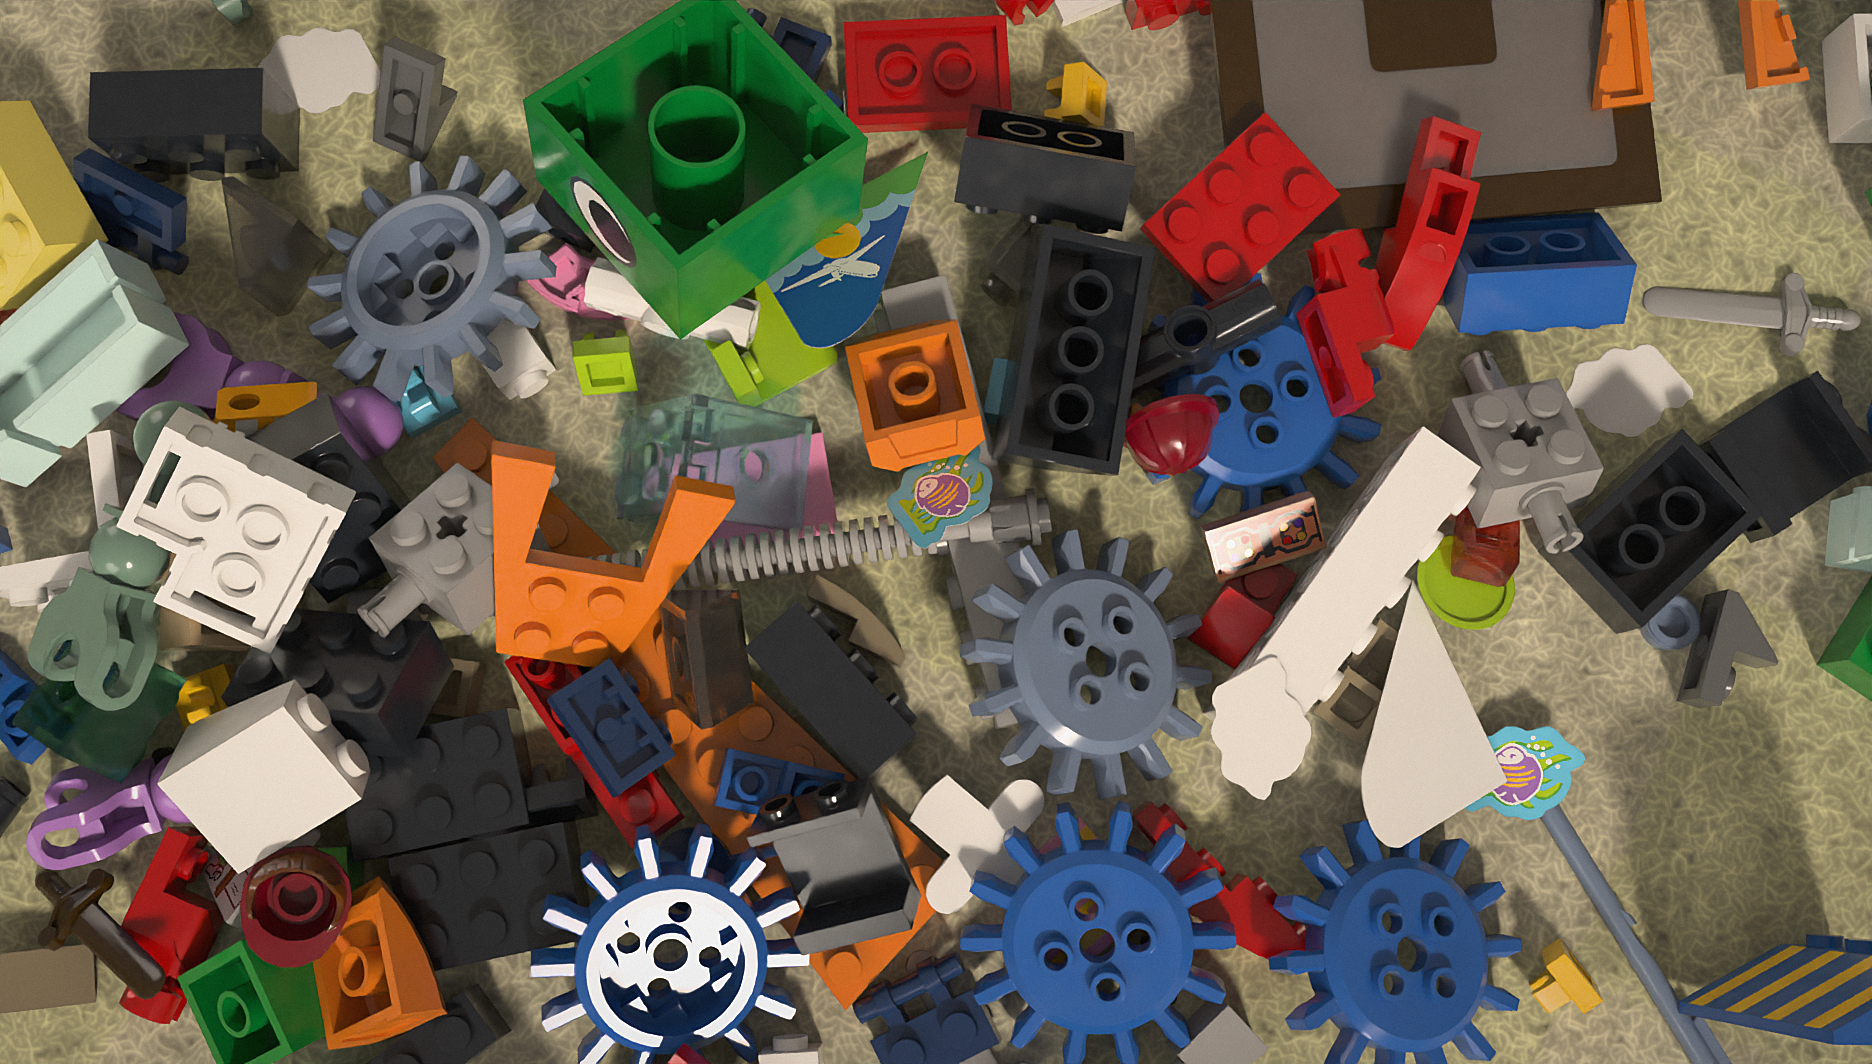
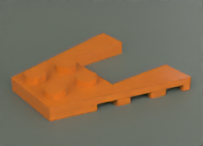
(1625, 63)
(576, 605)

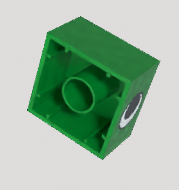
(696, 157)

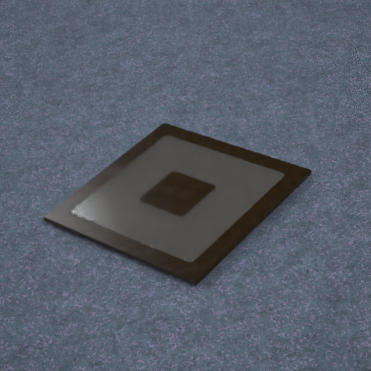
(1364, 73)

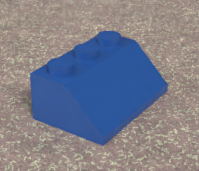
(1539, 275)

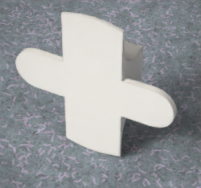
(973, 836)

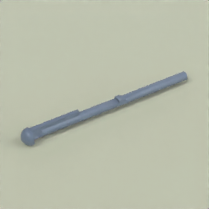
(1690, 1032)

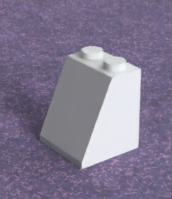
(264, 773)

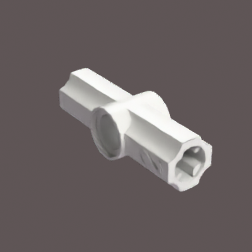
(611, 292)

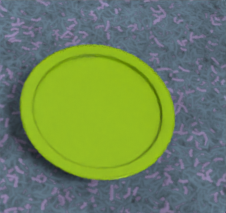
(1460, 600)

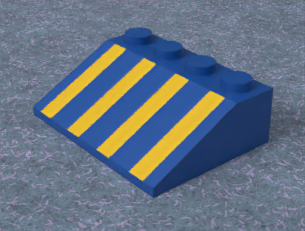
(1797, 991)

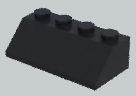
(1073, 352)

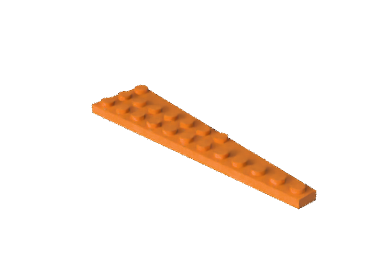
(756, 729)

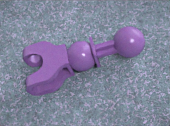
(210, 366)
(104, 814)

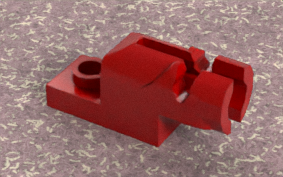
(1344, 319)
(172, 921)

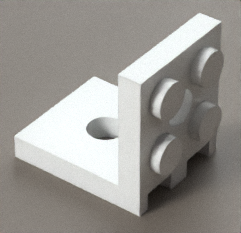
(114, 476)

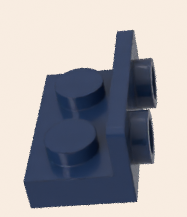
(612, 726)

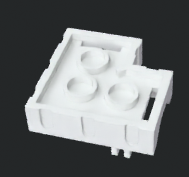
(240, 524)

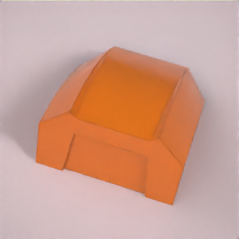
(915, 394)
(376, 973)

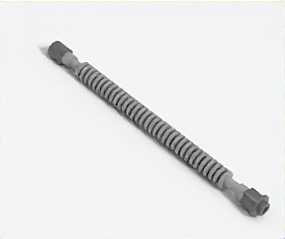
(1003, 521)

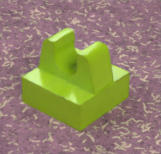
(605, 364)

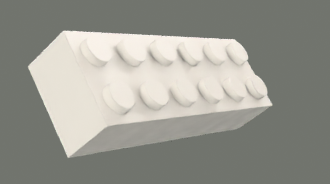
(1364, 566)

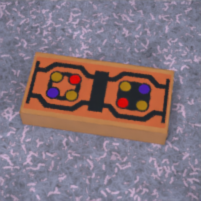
(1263, 536)

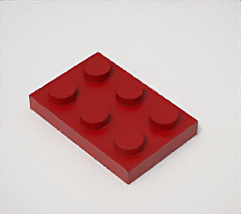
(925, 71)
(1240, 210)

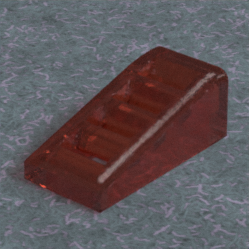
(1481, 557)

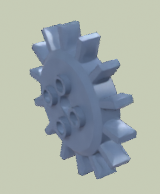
(407, 252)
(1045, 674)

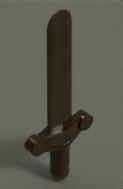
(80, 914)

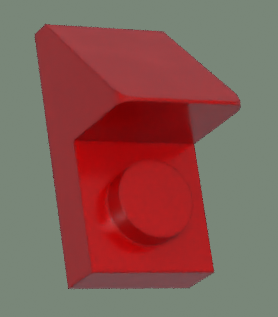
(1242, 613)

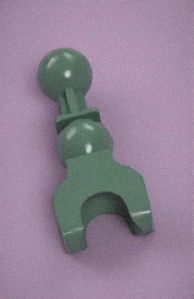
(109, 607)

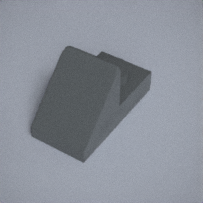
(411, 99)
(1725, 637)

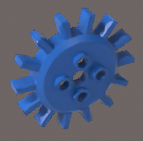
(1300, 424)
(1130, 894)
(1353, 952)
(703, 995)

